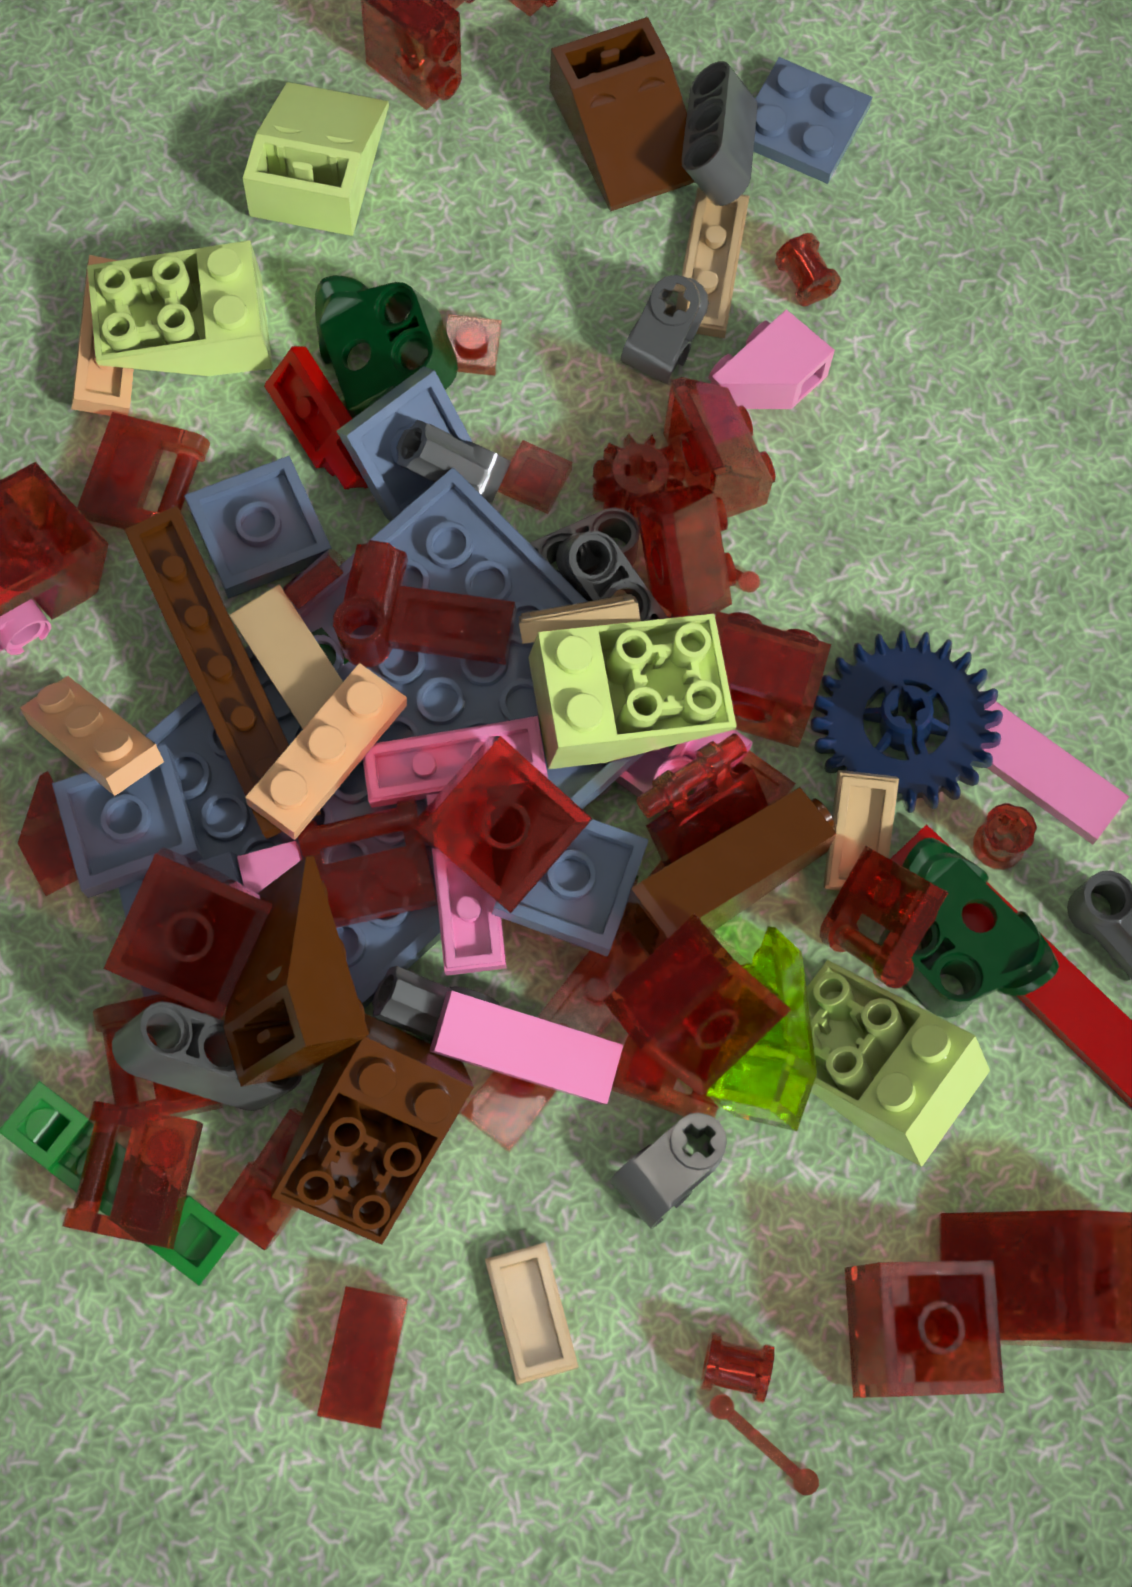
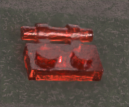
(718, 806)

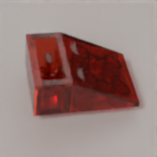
(1056, 1272)

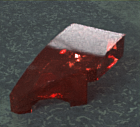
(314, 578)
(45, 840)

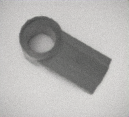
(434, 452)
(1112, 930)
(414, 1001)

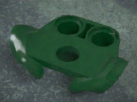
(354, 315)
(1005, 959)

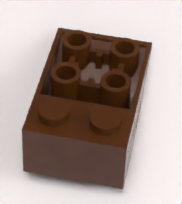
(623, 111)
(296, 989)
(371, 1130)

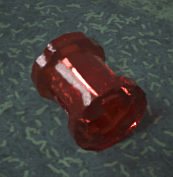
(807, 269)
(1005, 852)
(737, 1367)

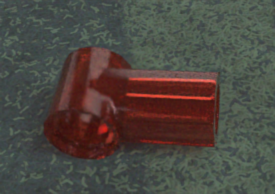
(370, 601)

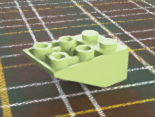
(314, 158)
(182, 312)
(629, 688)
(889, 1062)

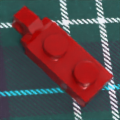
(313, 414)

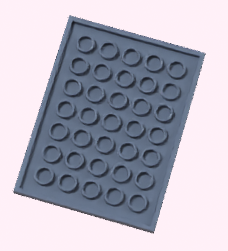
(451, 546)

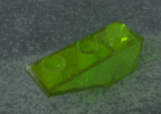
(780, 1069)

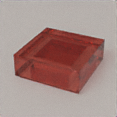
(535, 477)

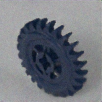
(903, 676)

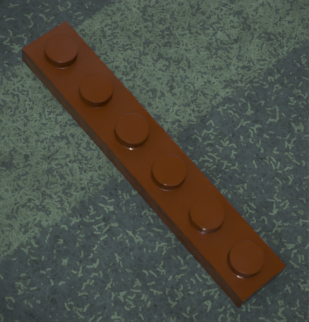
(210, 648)

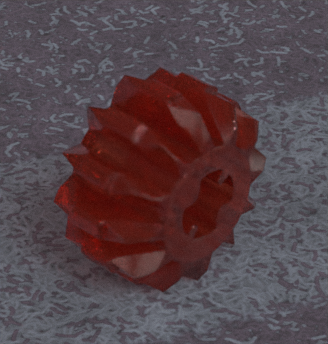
(620, 468)

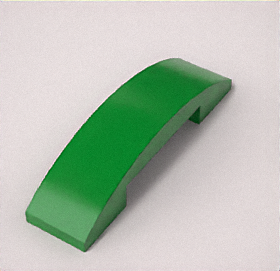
(59, 1141)

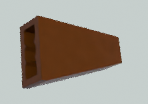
(730, 870)

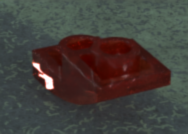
(249, 1202)

